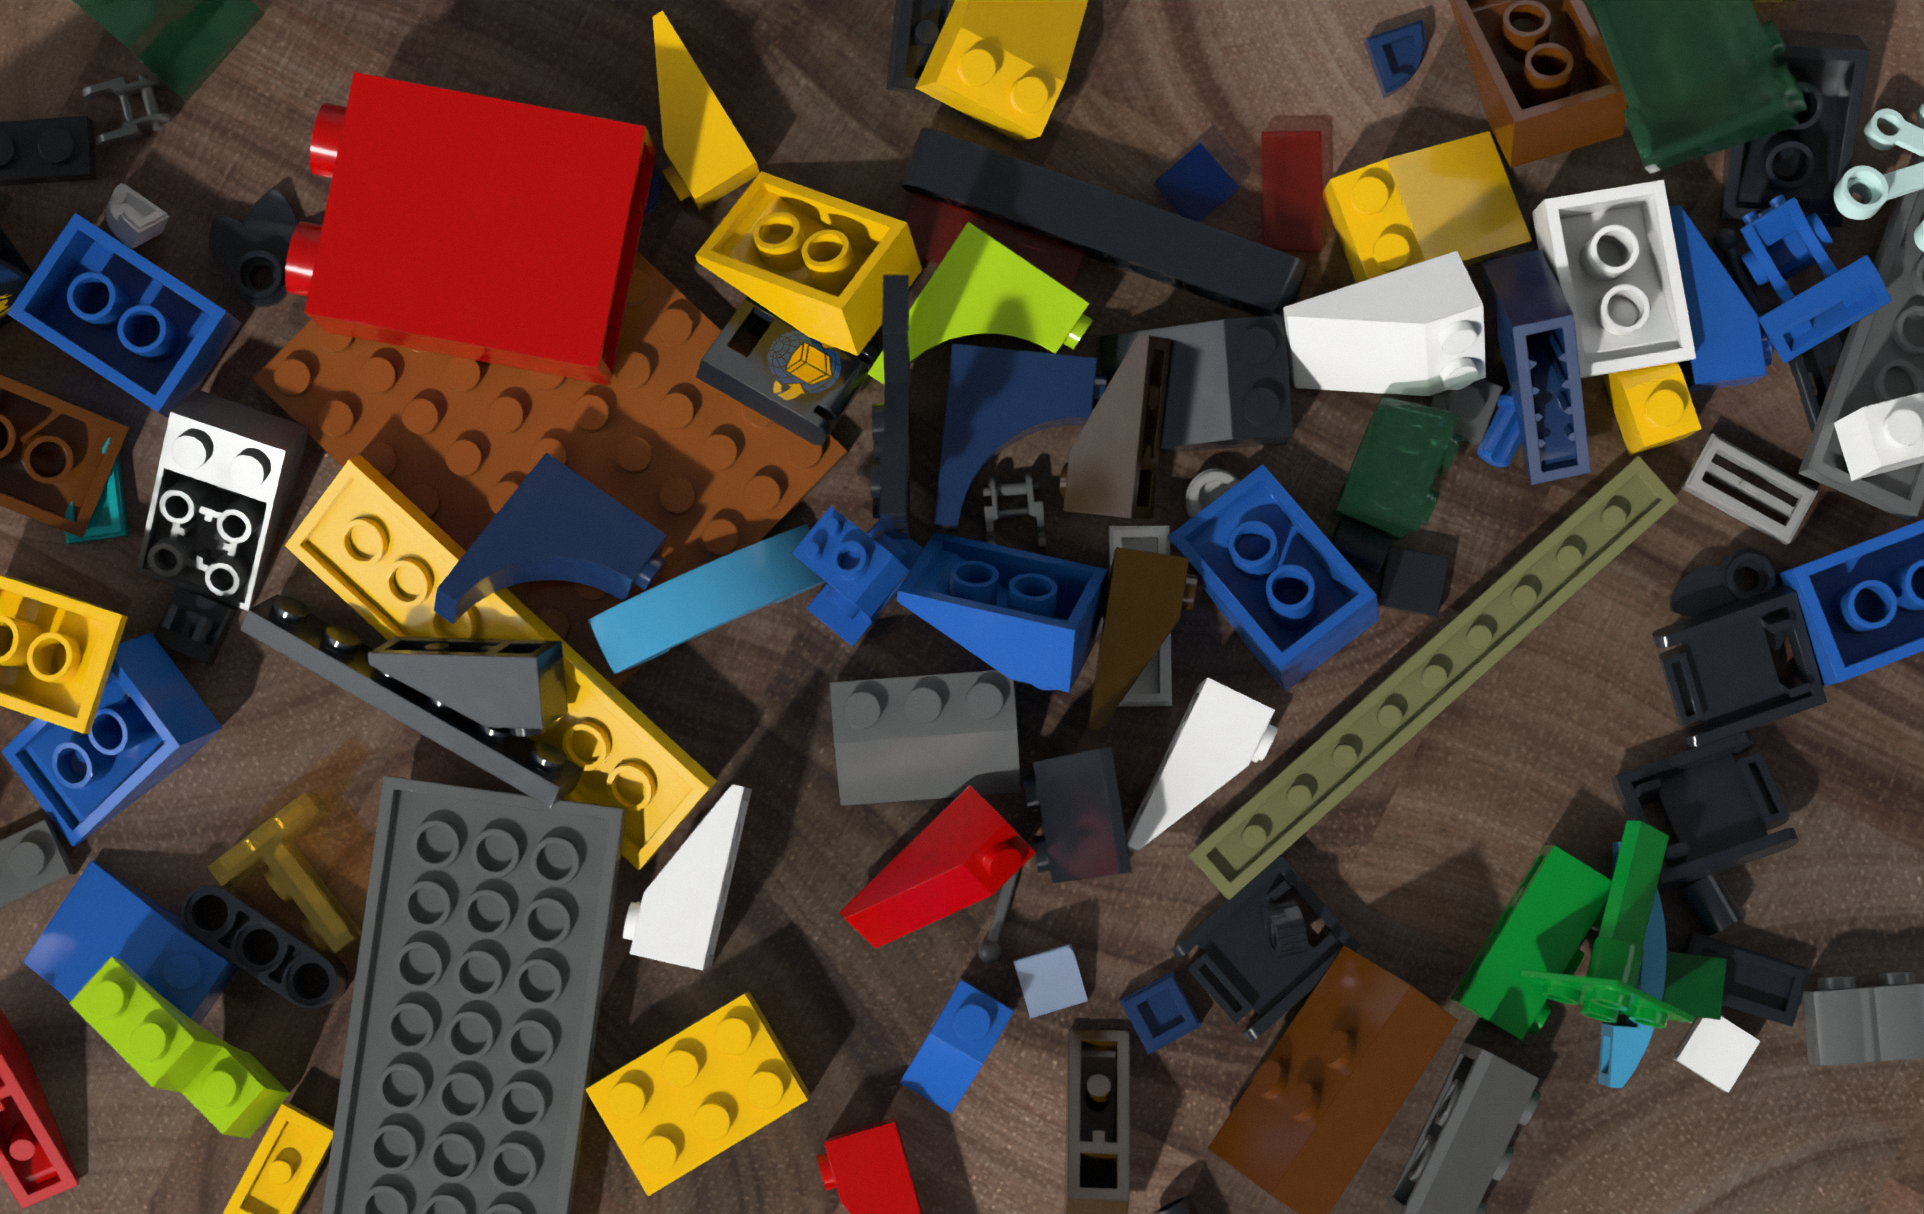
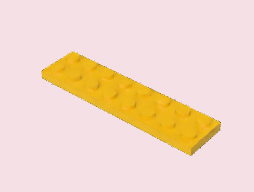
(388, 566)

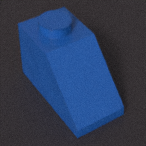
(957, 1045)

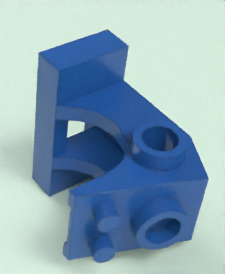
(1786, 244)
(859, 572)

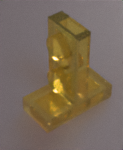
(291, 873)

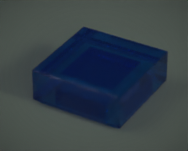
(1196, 185)

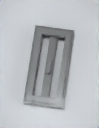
(1735, 508)

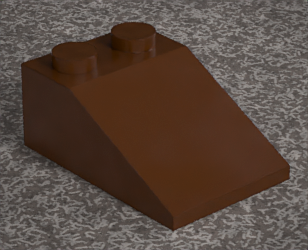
(1541, 75)
(53, 455)

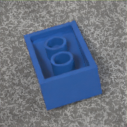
(1276, 577)
(1010, 607)
(140, 735)
(114, 919)

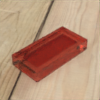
(1292, 191)

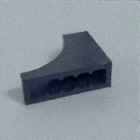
(1541, 363)
(999, 399)
(555, 531)

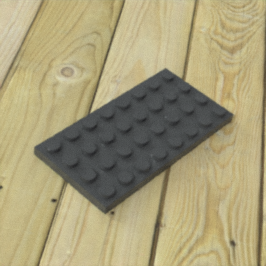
(474, 1003)

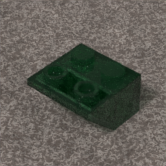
(1397, 465)

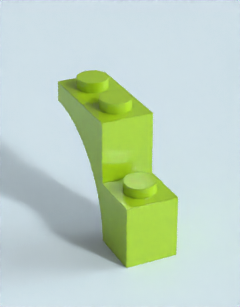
(177, 1052)

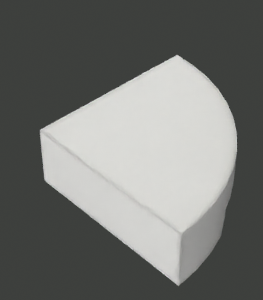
(134, 217)

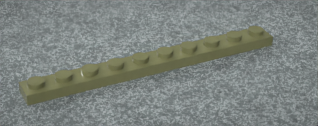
(1432, 678)

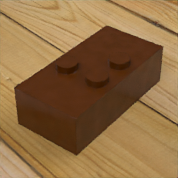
(1332, 1084)

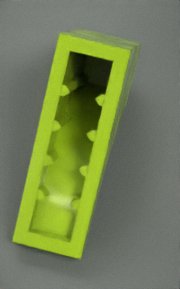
(991, 291)

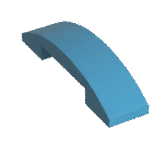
(702, 600)
(1625, 1044)

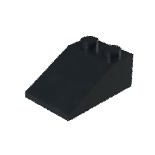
(1818, 152)
(1222, 383)
(1078, 816)

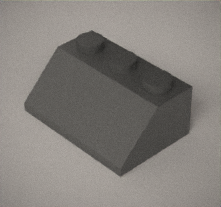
(925, 737)
(1466, 1136)

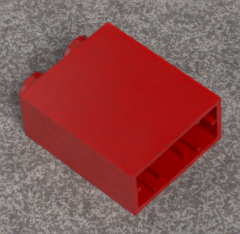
(474, 227)

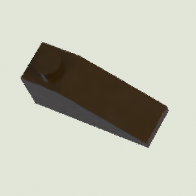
(1118, 449)
(1139, 615)
(1097, 1123)

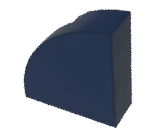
(1396, 55)

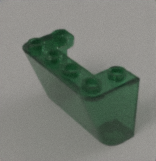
(1697, 75)

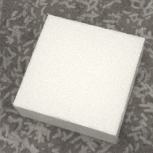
(1716, 1051)

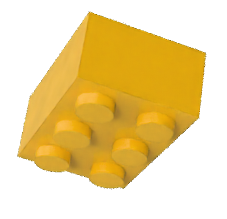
(698, 1093)

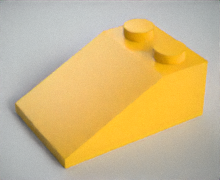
(1004, 61)
(1426, 207)
(811, 259)
(54, 653)

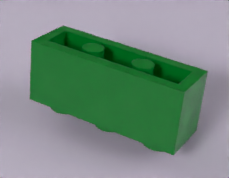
(1534, 933)

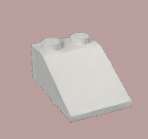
(1619, 275)
(1391, 333)
(1208, 749)
(688, 898)

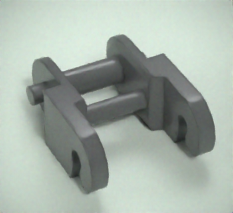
(133, 128)
(1034, 510)

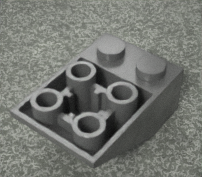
(220, 497)

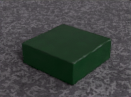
(1695, 984)

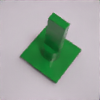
(1618, 950)

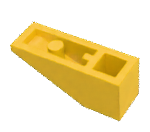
(697, 134)
(1652, 406)

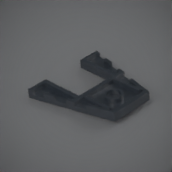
(893, 418)

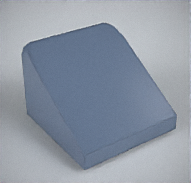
(1050, 980)

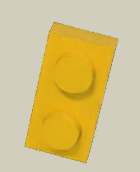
(283, 1164)

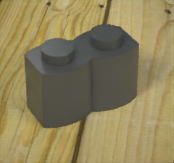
(1866, 1021)

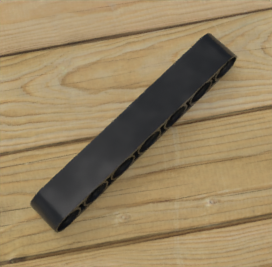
(1105, 225)

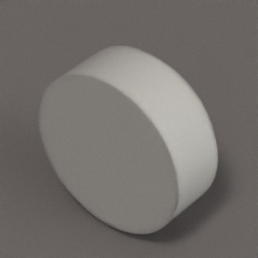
(1207, 488)

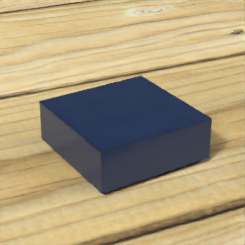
(1160, 1012)

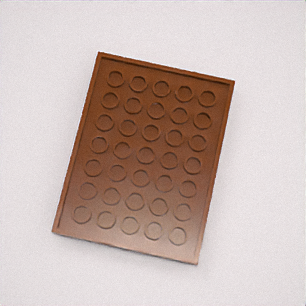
(472, 430)

